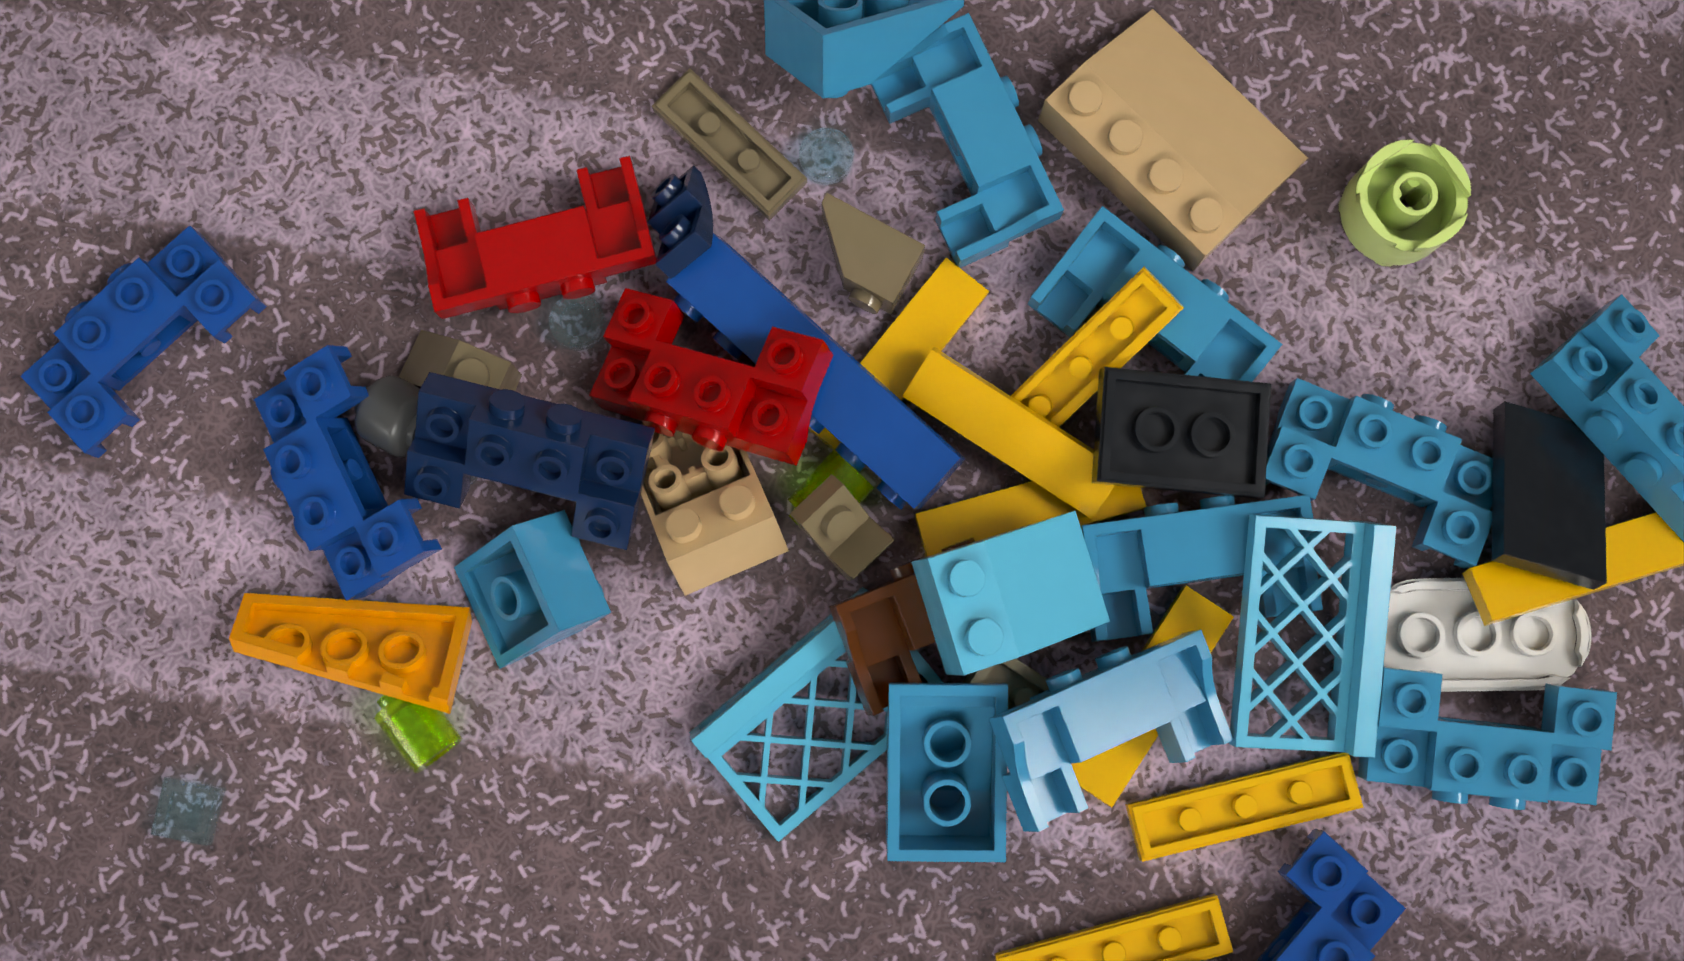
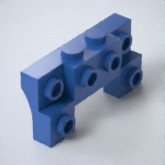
(128, 327)
(330, 480)
(1345, 910)

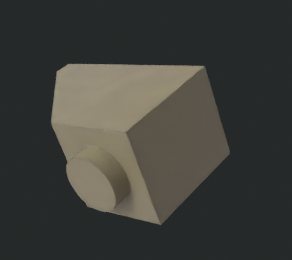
(870, 256)
(457, 360)

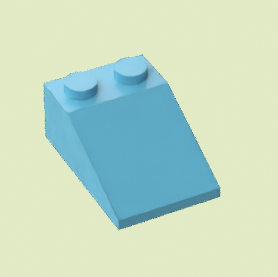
(1010, 594)

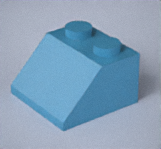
(531, 588)

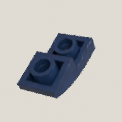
(682, 219)

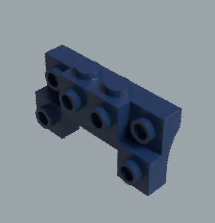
(531, 446)

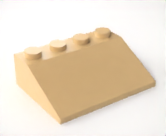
(1170, 137)

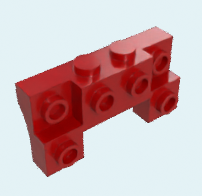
(537, 256)
(708, 396)

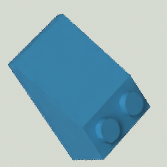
(847, 42)
(945, 773)

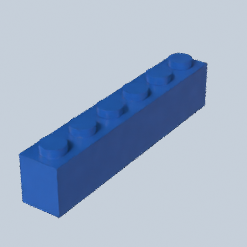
(851, 401)

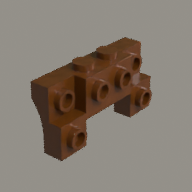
(881, 630)

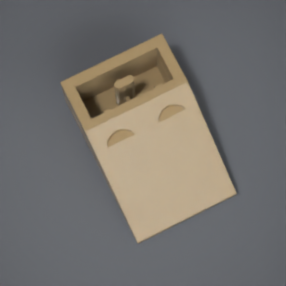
(707, 511)

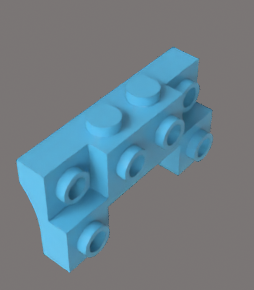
(984, 134)
(1201, 340)
(1622, 404)
(1388, 453)
(1184, 549)
(1096, 711)
(1490, 757)

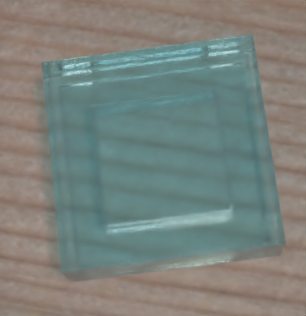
(188, 811)

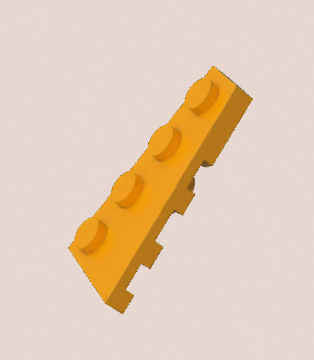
(371, 645)

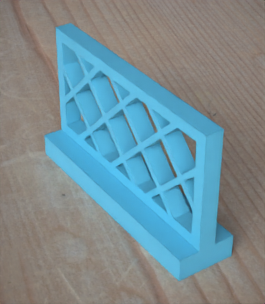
(1358, 643)
(767, 693)

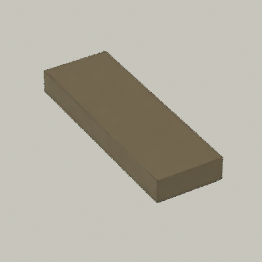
(729, 144)

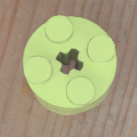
(1427, 180)

